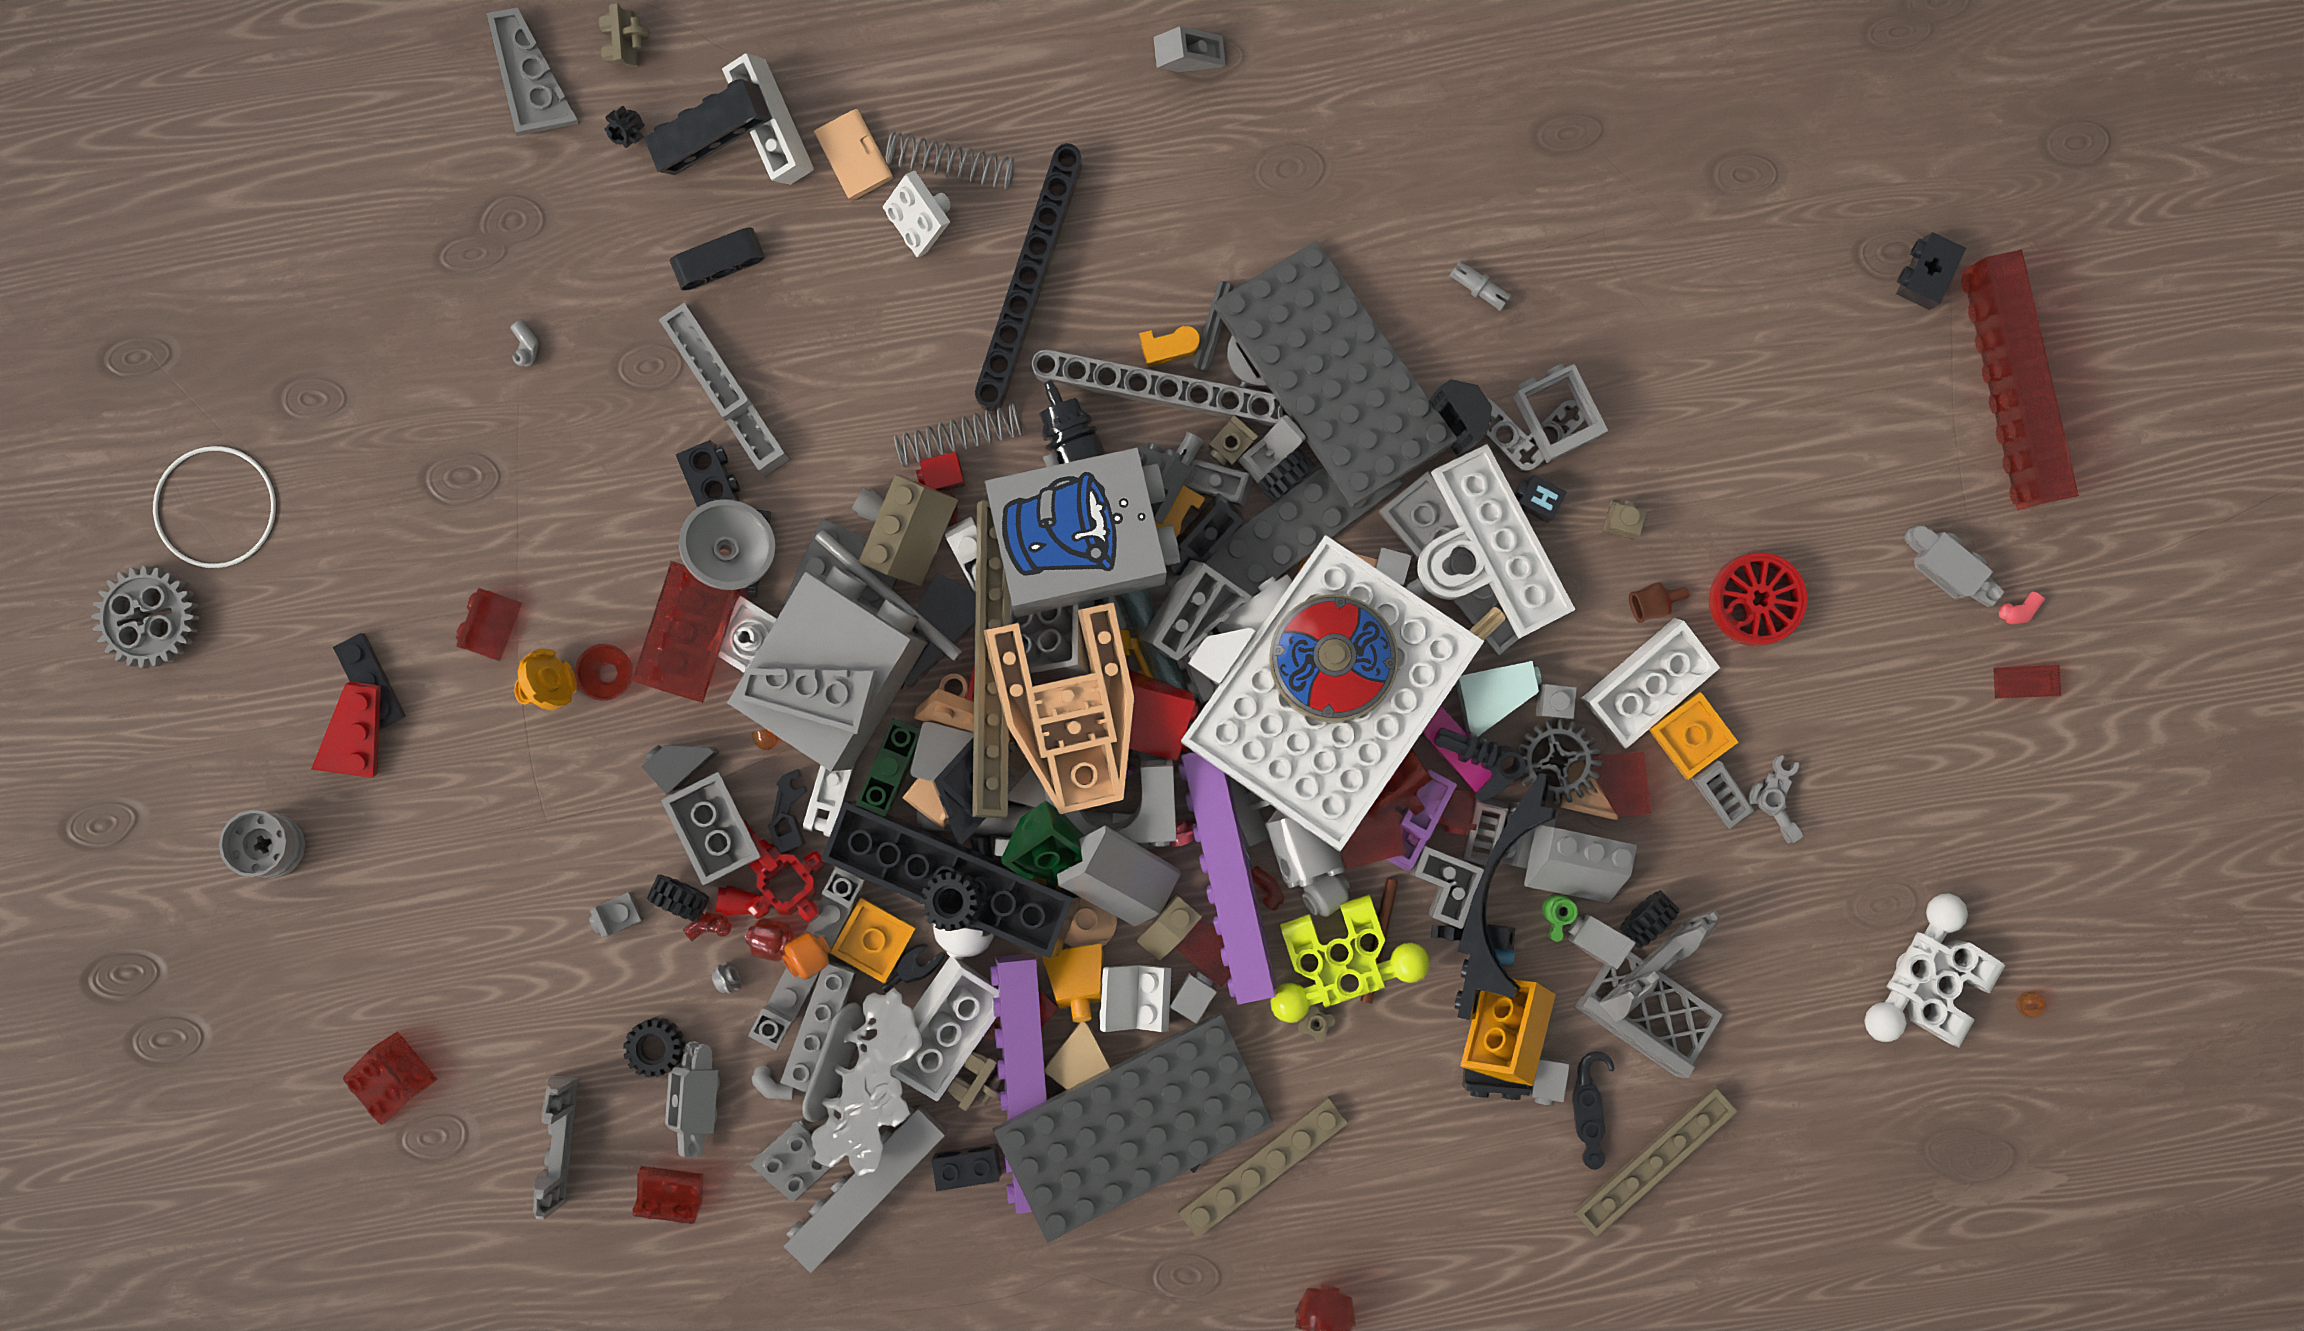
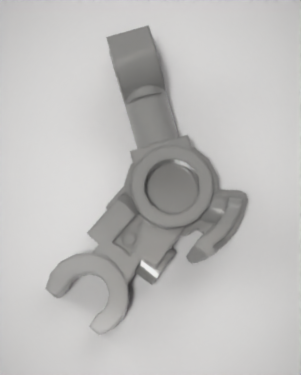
(1772, 798)

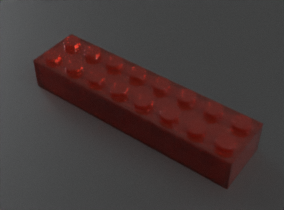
(2019, 381)

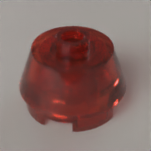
(1325, 1310)

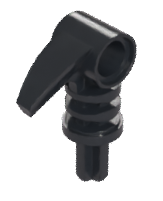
(1488, 755)

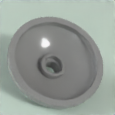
(728, 527)

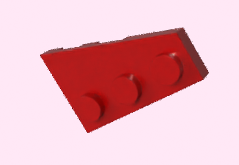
(353, 733)

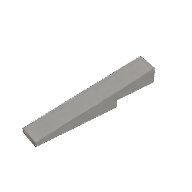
(724, 390)

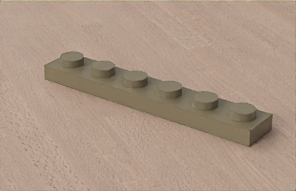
(1655, 1161)
(1262, 1167)

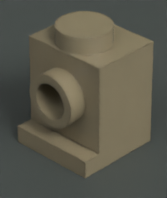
(1237, 430)
(1624, 519)

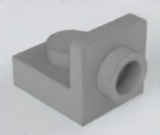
(615, 915)

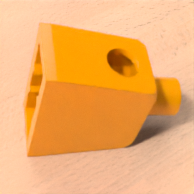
(1077, 979)

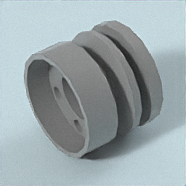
(247, 835)

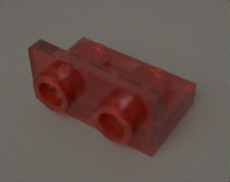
(488, 623)

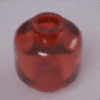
(769, 938)

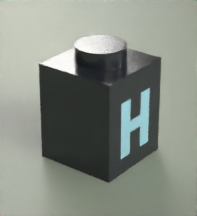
(1539, 498)

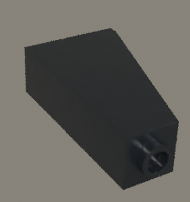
(951, 612)

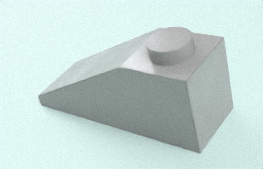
(1600, 940)

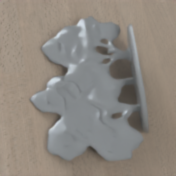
(869, 1090)

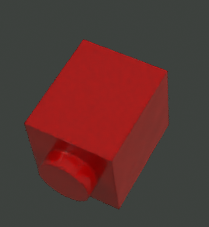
(941, 472)

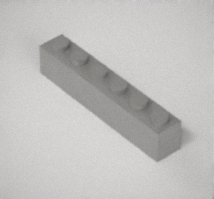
(857, 1195)

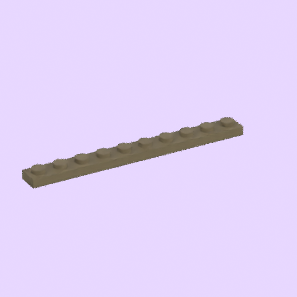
(990, 726)

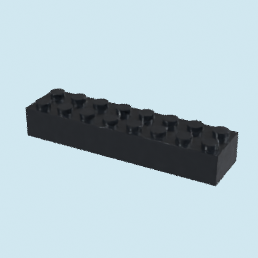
(907, 857)

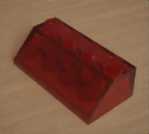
(685, 635)

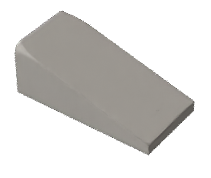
(1213, 478)

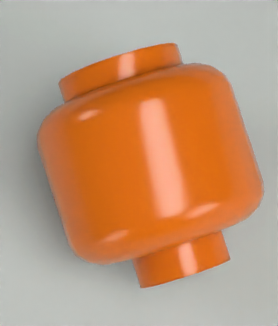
(806, 955)

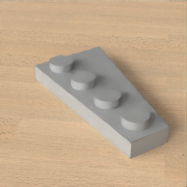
(529, 84)
(820, 696)

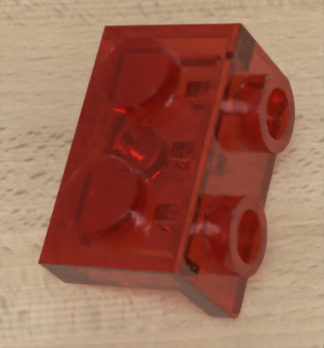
(668, 1195)

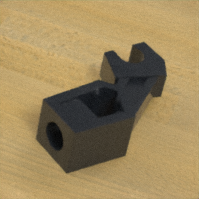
(785, 797)
(1501, 936)

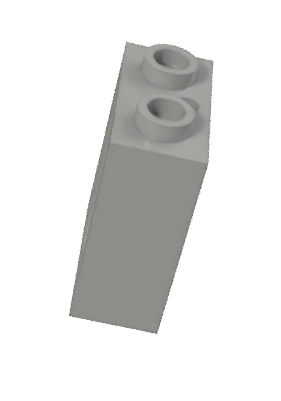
(1584, 400)

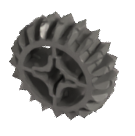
(1586, 754)

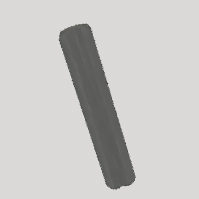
(1211, 331)

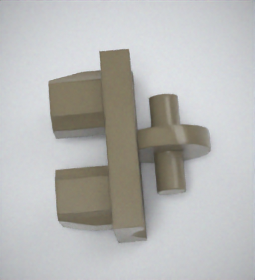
(625, 35)
(966, 1092)

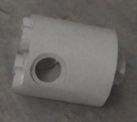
(1301, 852)

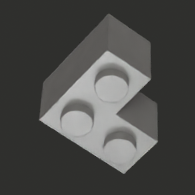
(1456, 884)

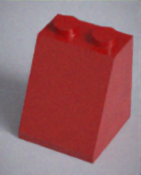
(1159, 716)

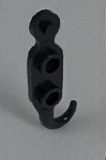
(1589, 1110)

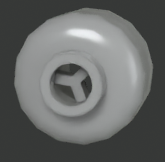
(1326, 894)

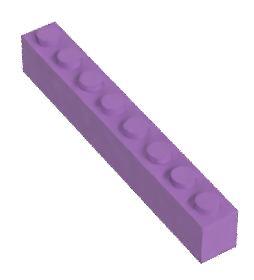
(1230, 880)
(1020, 1044)

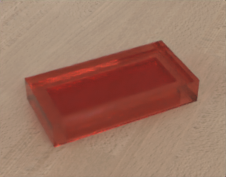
(2027, 681)

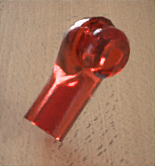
(708, 922)

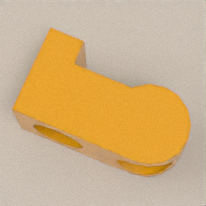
(1169, 348)
(1185, 500)

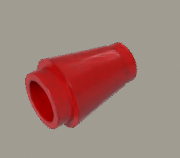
(734, 901)

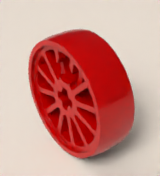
(1722, 614)

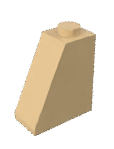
(1077, 1058)

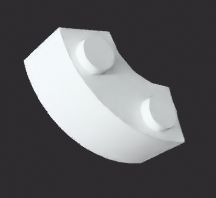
(1257, 608)

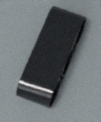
(717, 258)

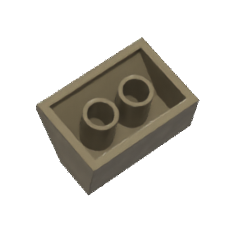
(908, 530)

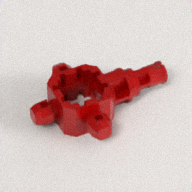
(769, 866)

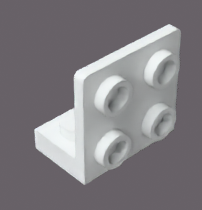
(1135, 998)

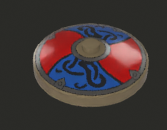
(1333, 658)

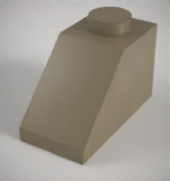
(1169, 927)

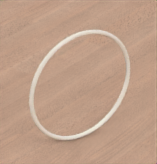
(169, 470)

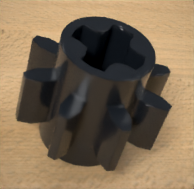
(624, 126)

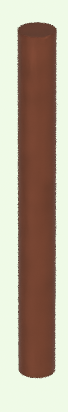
(1384, 918)

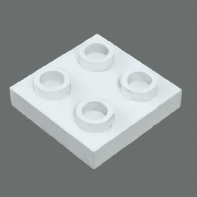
(917, 213)
(745, 633)

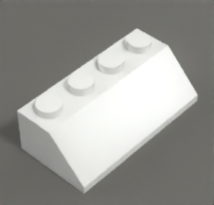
(951, 1024)

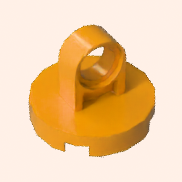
(545, 680)

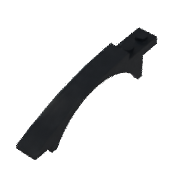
(1484, 968)

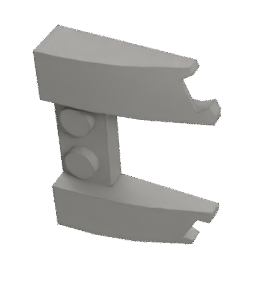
(1643, 978)
(559, 1115)

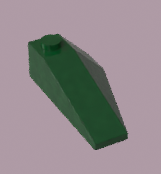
(1043, 845)

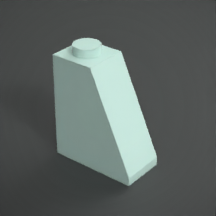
(1495, 693)

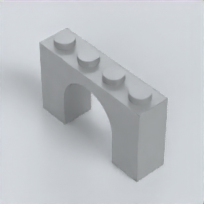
(1156, 812)

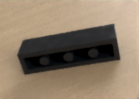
(707, 127)

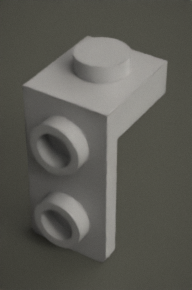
(1273, 448)

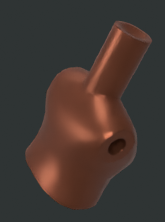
(1655, 601)

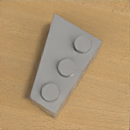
(1192, 609)

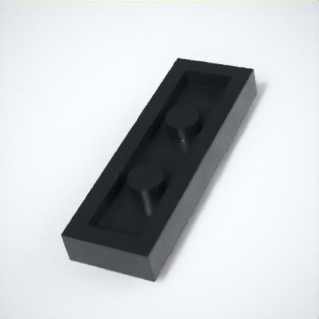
(363, 666)

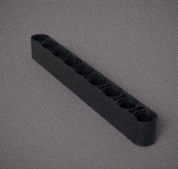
(1029, 262)

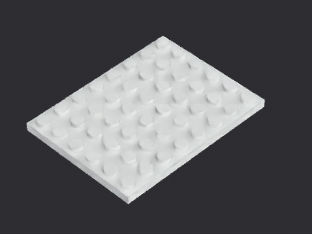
(1319, 769)

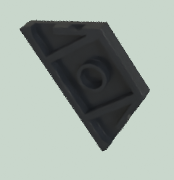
(955, 788)

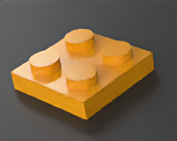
(1693, 735)
(873, 940)

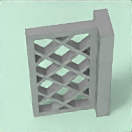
(1641, 1037)

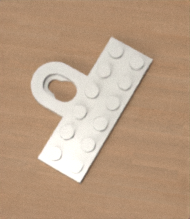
(1502, 544)

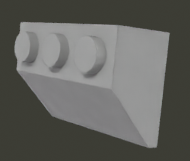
(711, 828)
(1578, 864)

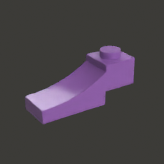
(1419, 828)

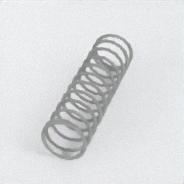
(891, 149)
(903, 456)

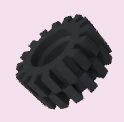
(1286, 475)
(678, 898)
(933, 906)
(1649, 919)
(635, 1051)

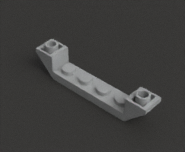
(791, 993)

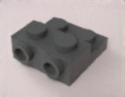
(1172, 472)

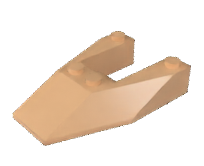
(1072, 727)

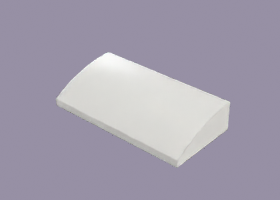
(1650, 682)

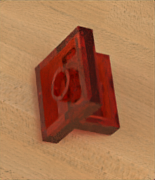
(1402, 787)

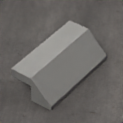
(1120, 877)

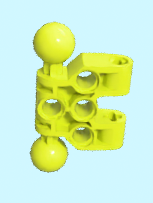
(1407, 962)

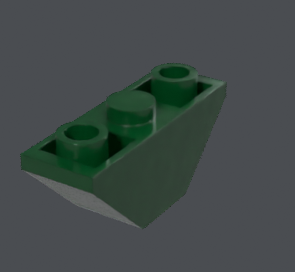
(889, 768)

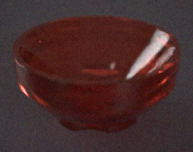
(588, 672)

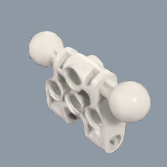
(1886, 1019)

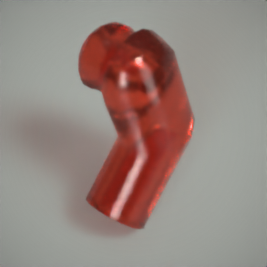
(1268, 884)

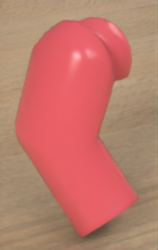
(2021, 613)

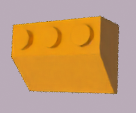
(1509, 1033)

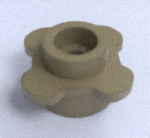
(1325, 1021)

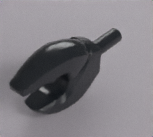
(910, 970)

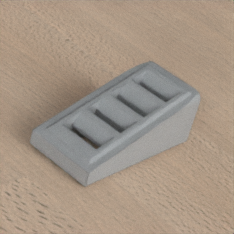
(1711, 777)
(1492, 806)

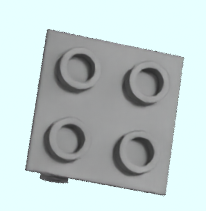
(790, 1162)

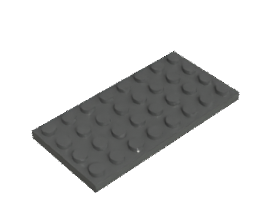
(1334, 373)
(1133, 1127)

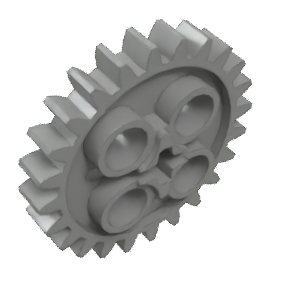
(140, 590)

